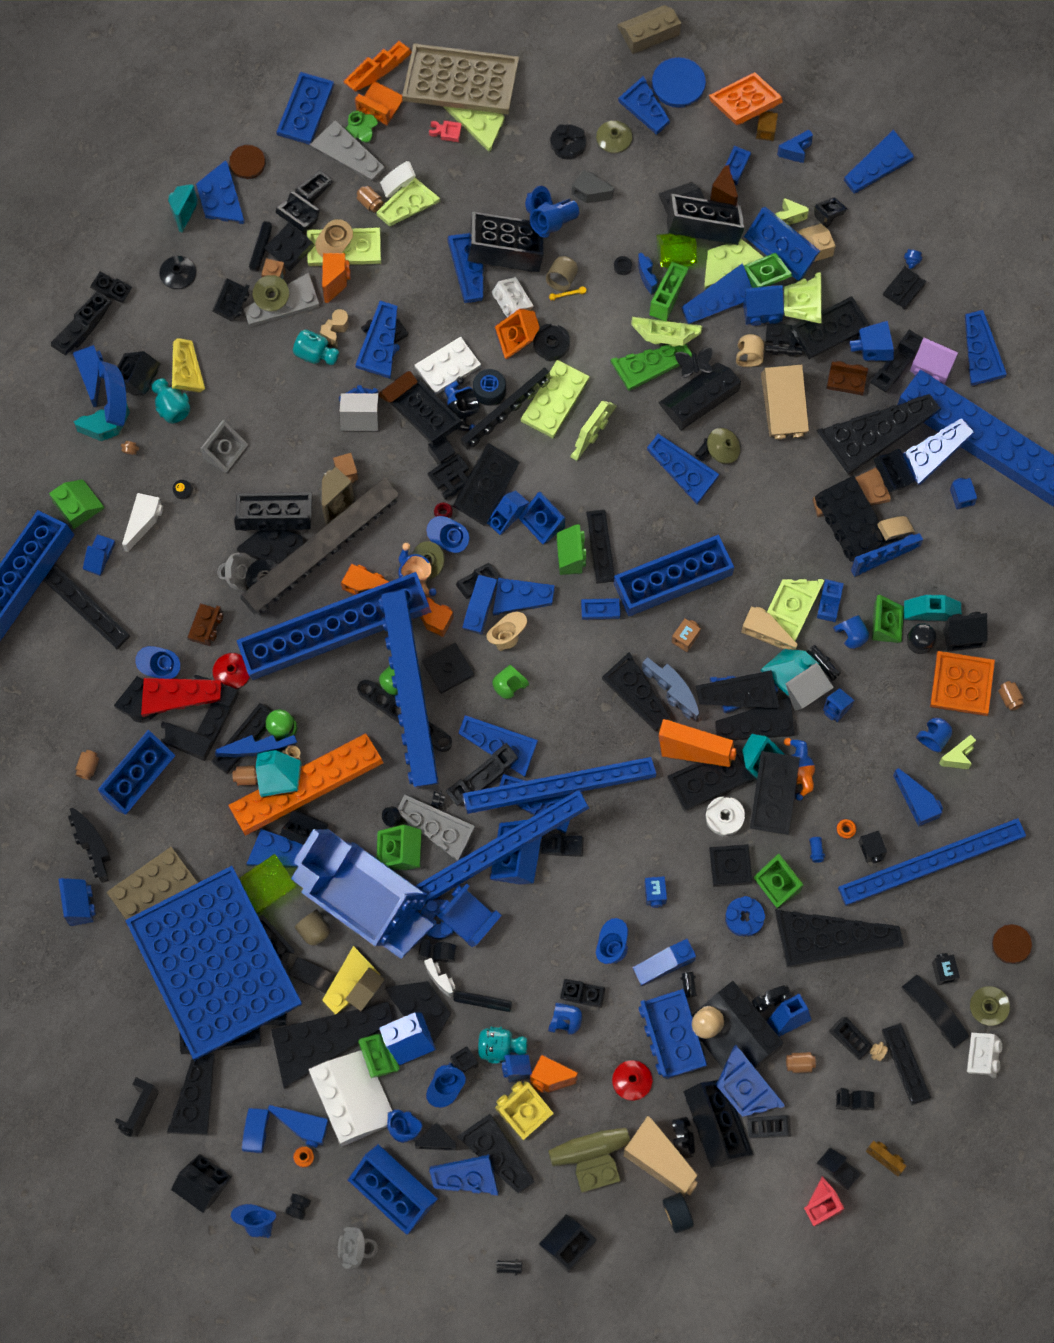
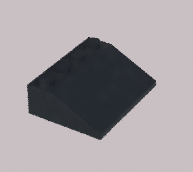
(504, 242)
(741, 1028)

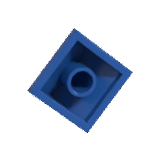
(542, 518)

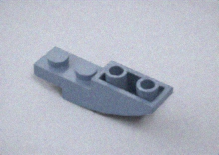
(678, 691)

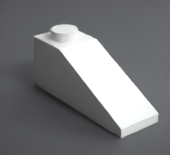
(143, 517)

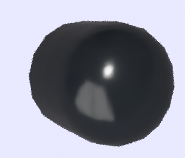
(921, 638)

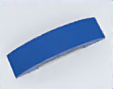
(116, 393)

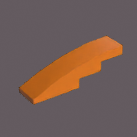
(372, 70)

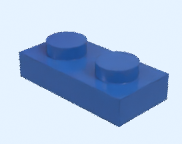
(737, 162)
(600, 609)

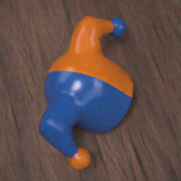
(806, 767)

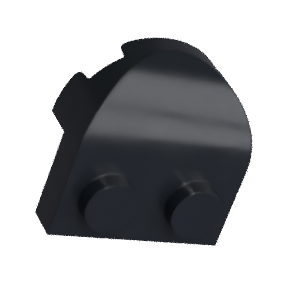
(131, 701)

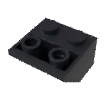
(966, 631)
(200, 1183)
(568, 1243)

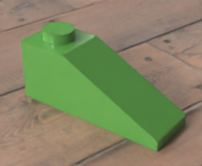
(668, 291)

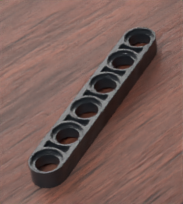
(390, 703)

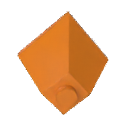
(517, 331)

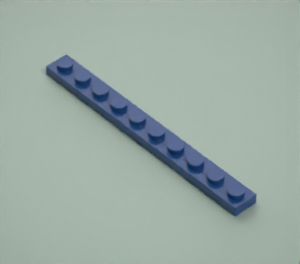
(559, 785)
(503, 846)
(931, 862)

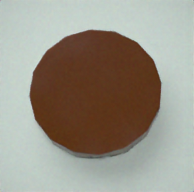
(247, 161)
(1011, 944)

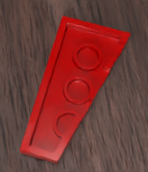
(171, 694)

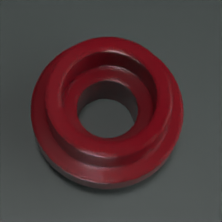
(443, 506)

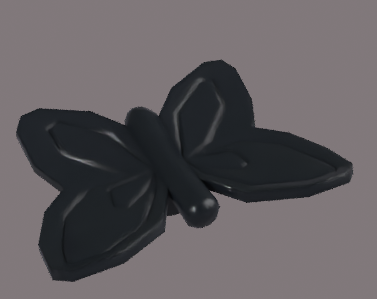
(695, 364)

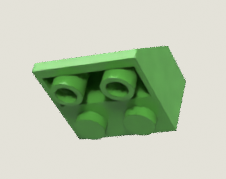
(571, 550)

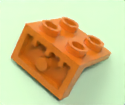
(379, 102)

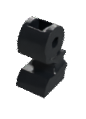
(438, 952)
(856, 1100)

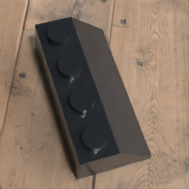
(705, 219)
(700, 395)
(717, 1124)

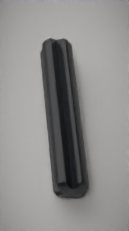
(261, 242)
(482, 1001)

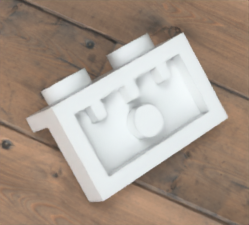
(511, 296)
(984, 1054)

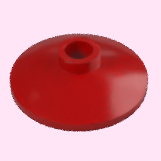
(237, 677)
(627, 1089)

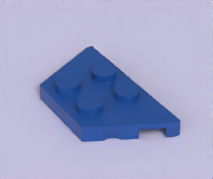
(219, 195)
(745, 1086)

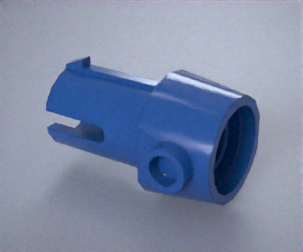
(549, 217)

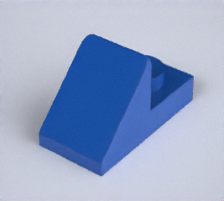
(794, 147)
(98, 554)

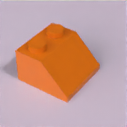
(334, 274)
(551, 1076)

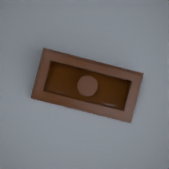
(398, 387)

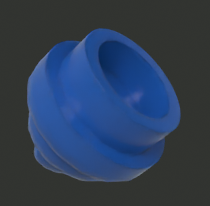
(913, 258)

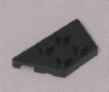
(271, 545)
(424, 999)

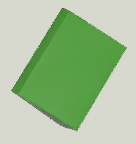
(767, 271)
(887, 620)
(778, 881)

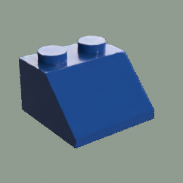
(763, 305)
(76, 901)
(408, 1038)

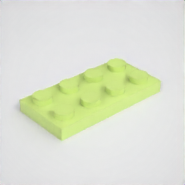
(362, 249)
(555, 400)

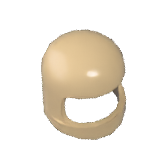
(753, 347)
(707, 1022)

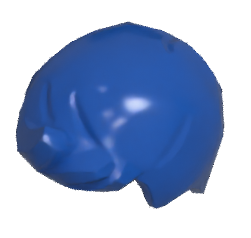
(403, 1126)

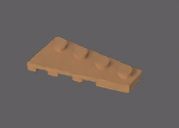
(872, 486)

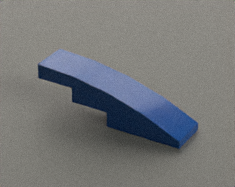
(248, 747)

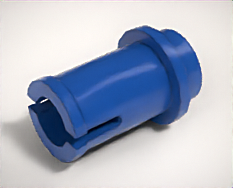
(816, 850)

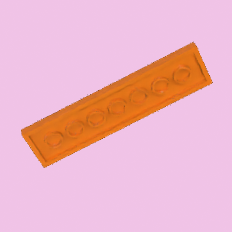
(315, 780)

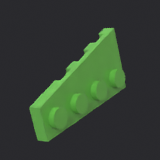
(645, 366)

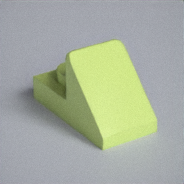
(792, 212)
(957, 756)

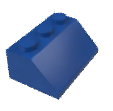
(520, 865)

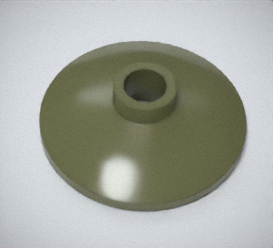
(614, 143)
(267, 285)
(719, 450)
(428, 550)
(993, 997)

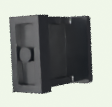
(141, 1110)

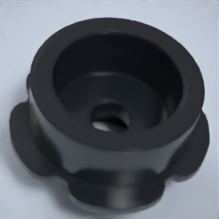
(438, 799)

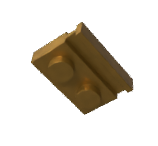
(891, 1162)

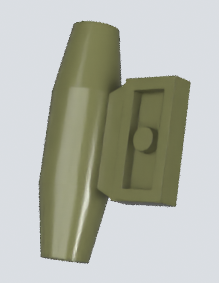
(592, 1157)

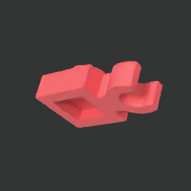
(449, 130)

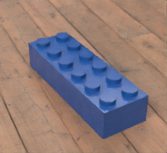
(673, 575)

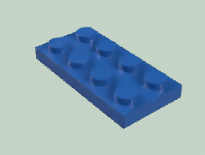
(305, 108)
(774, 235)

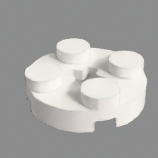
(725, 805)

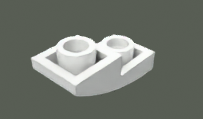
(397, 178)
(444, 984)

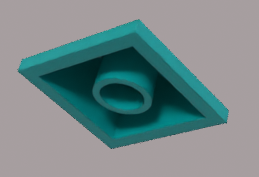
(182, 204)
(788, 665)
(753, 749)
(277, 773)

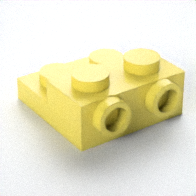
(523, 1109)

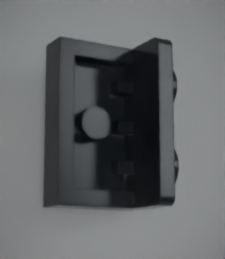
(298, 212)
(231, 299)
(894, 470)
(300, 827)

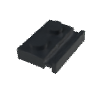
(904, 288)

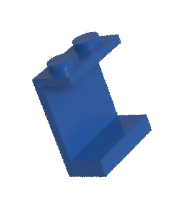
(467, 916)

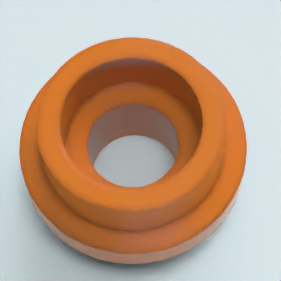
(846, 823)
(303, 1163)

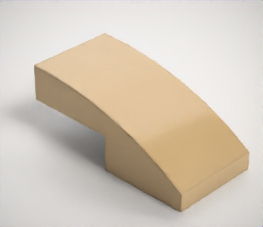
(896, 527)

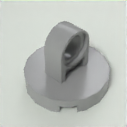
(235, 571)
(352, 1247)

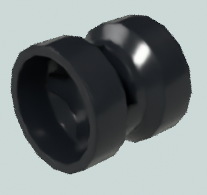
(297, 1207)

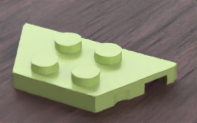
(480, 124)
(726, 258)
(804, 299)
(665, 332)
(589, 431)
(793, 604)

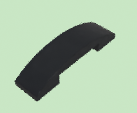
(902, 356)
(484, 774)
(937, 1010)

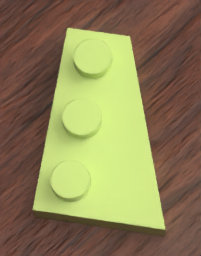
(407, 202)

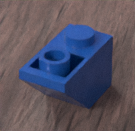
(507, 512)
(837, 705)
(789, 1015)
(516, 1067)

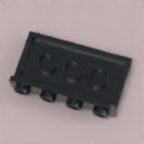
(273, 511)
(851, 518)

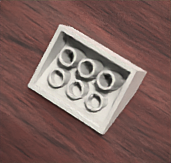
(351, 1097)

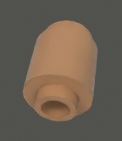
(369, 198)
(1011, 695)
(87, 764)
(245, 775)
(800, 1062)

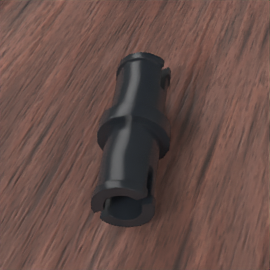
(824, 663)

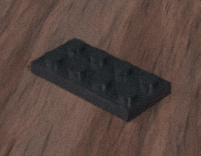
(837, 326)
(427, 412)
(486, 484)
(707, 781)
(775, 792)

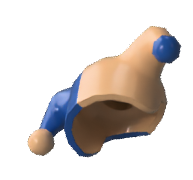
(417, 564)

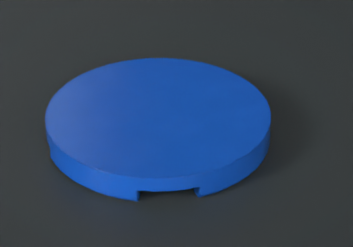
(678, 82)

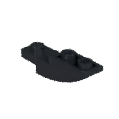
(82, 325)
(89, 838)

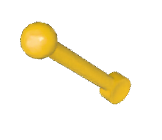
(582, 290)

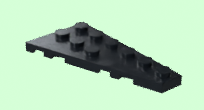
(871, 433)
(825, 938)
(323, 1039)

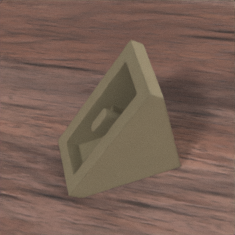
(364, 989)

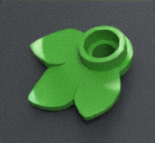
(362, 128)

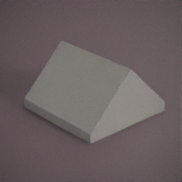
(359, 412)
(223, 447)
(808, 686)

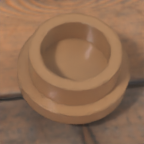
(129, 448)

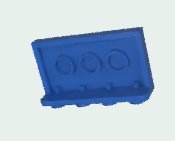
(672, 1034)

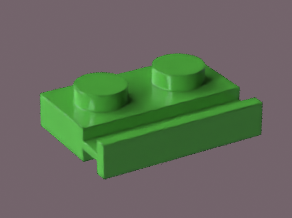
(377, 1056)

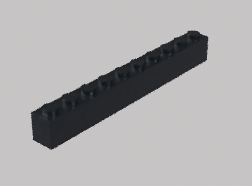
(319, 546)

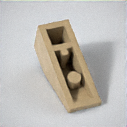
(765, 628)

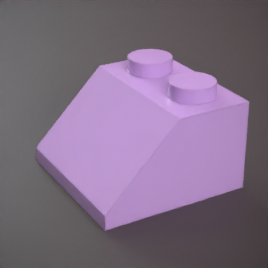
(934, 360)

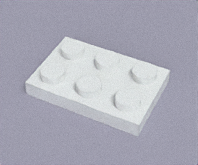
(447, 365)

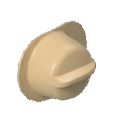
(334, 237)
(507, 630)

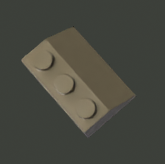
(650, 28)
(336, 494)

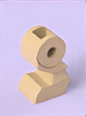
(338, 324)

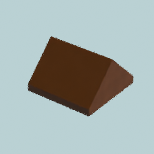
(723, 188)

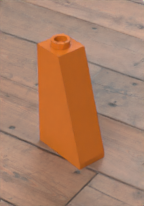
(695, 745)

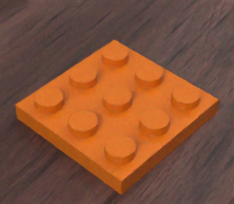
(746, 99)
(962, 683)

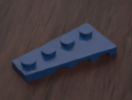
(379, 343)

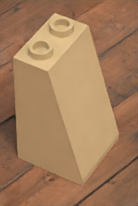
(785, 401)
(660, 1159)

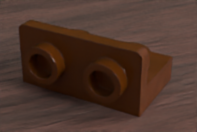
(847, 378)
(205, 624)

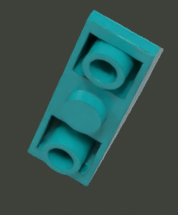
(97, 427)
(931, 608)

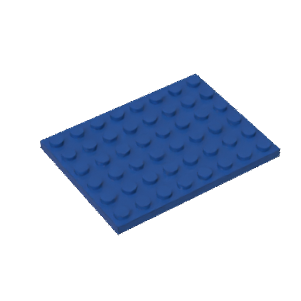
(213, 963)

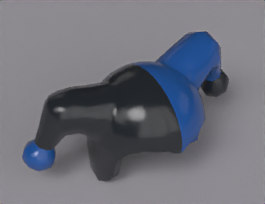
(462, 402)

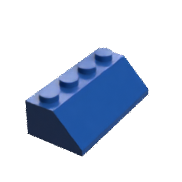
(135, 773)
(392, 1189)

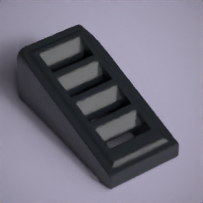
(303, 191)
(844, 1021)
(786, 1125)

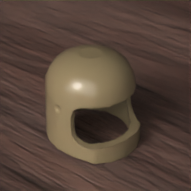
(566, 267)
(313, 928)

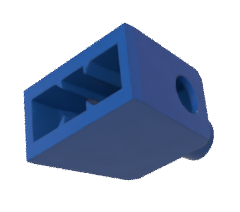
(874, 342)

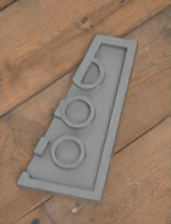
(345, 149)
(301, 299)
(439, 827)

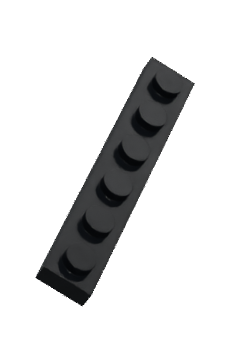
(501, 413)
(86, 607)

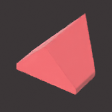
(823, 1203)

